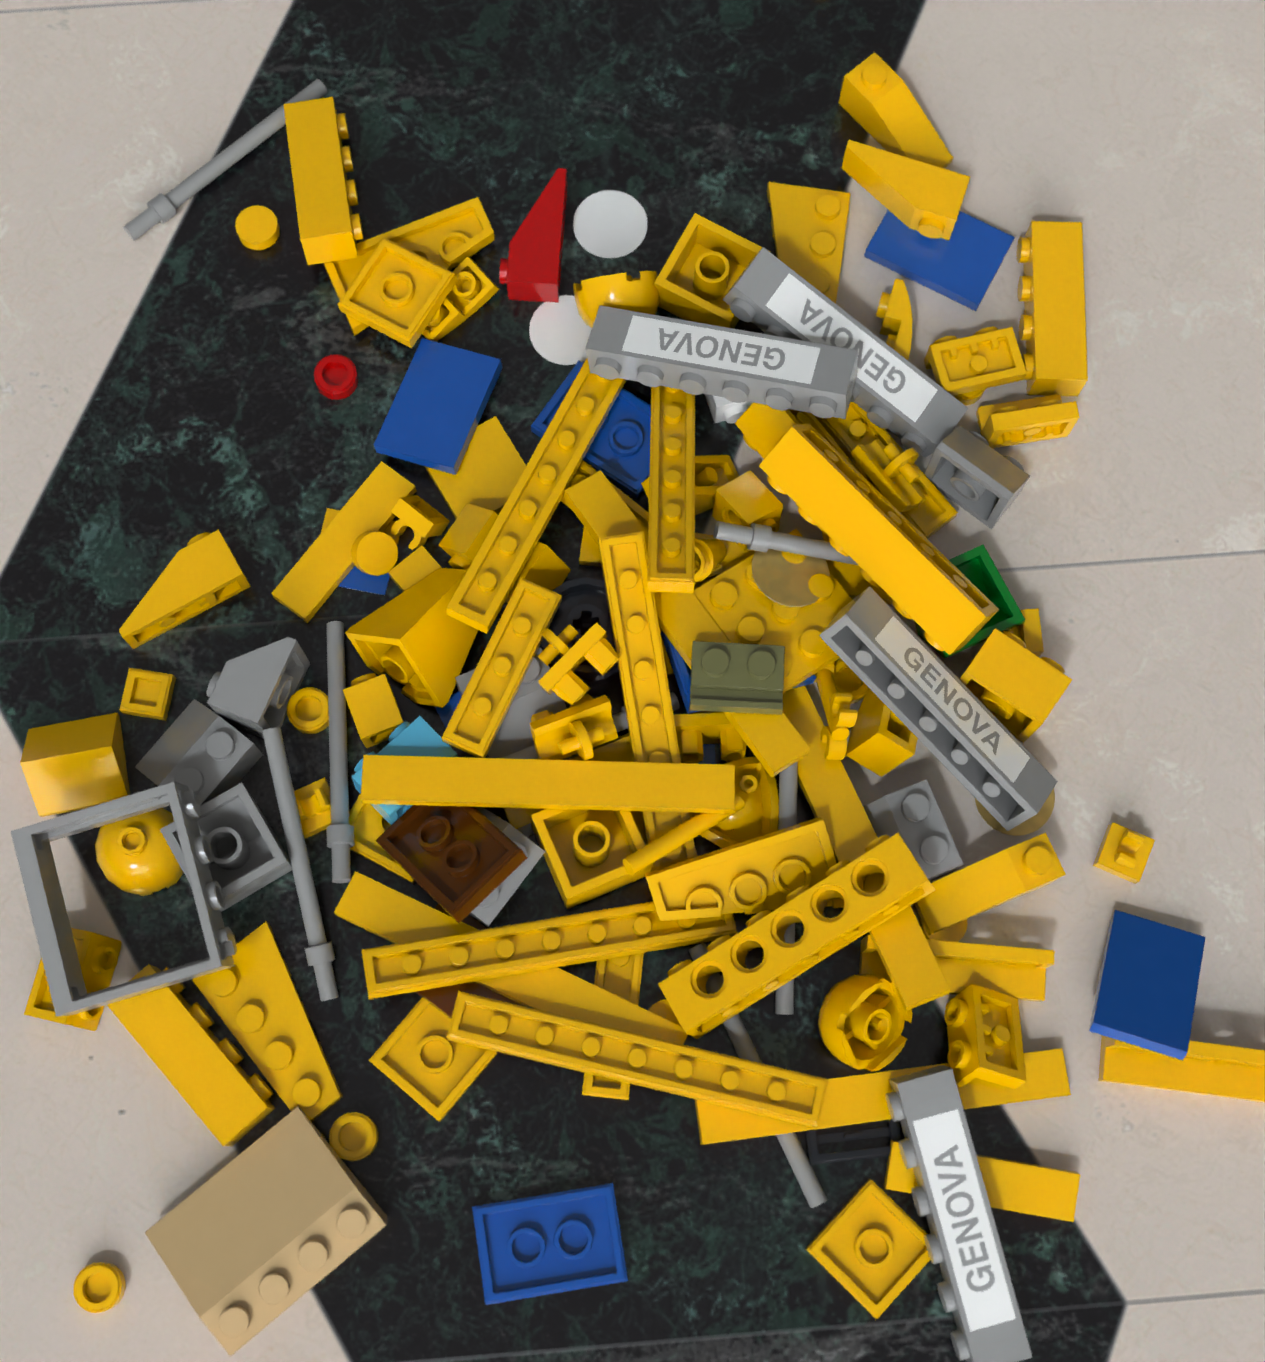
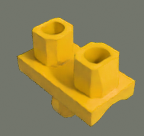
(890, 472)
(561, 676)
(707, 728)
(573, 729)

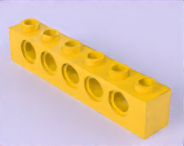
(821, 938)

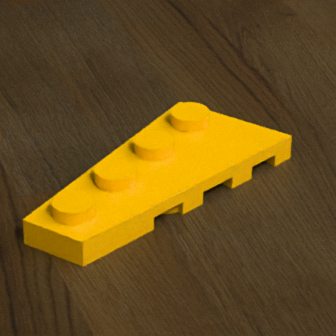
(440, 238)
(271, 1023)

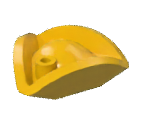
(760, 810)

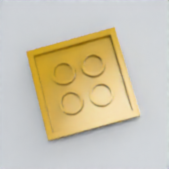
(753, 618)

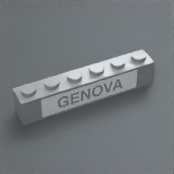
(722, 362)
(886, 383)
(939, 709)
(958, 1217)

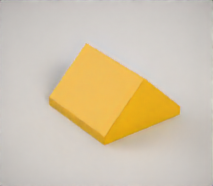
(75, 764)

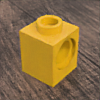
(747, 502)
(373, 708)

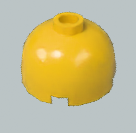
(617, 292)
(136, 853)
(863, 1022)

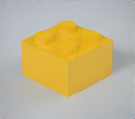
(703, 271)
(1015, 683)
(587, 850)

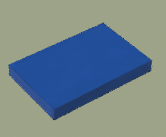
(952, 267)
(438, 406)
(622, 441)
(1148, 985)
(549, 1244)

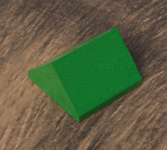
(982, 572)

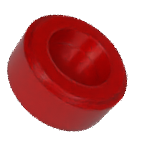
(336, 377)

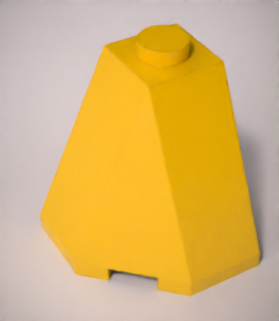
(417, 639)

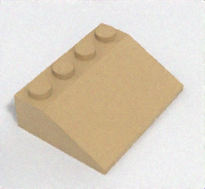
(265, 1230)

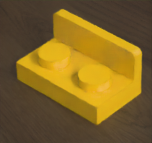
(976, 361)
(1026, 420)
(97, 961)
(985, 1037)

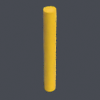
(676, 838)

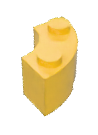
(469, 533)

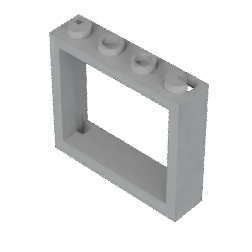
(50, 912)

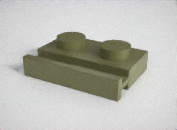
(737, 678)

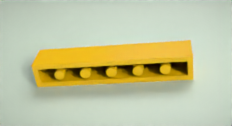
(877, 538)

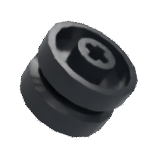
(582, 606)

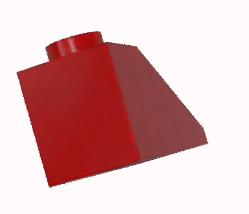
(537, 247)

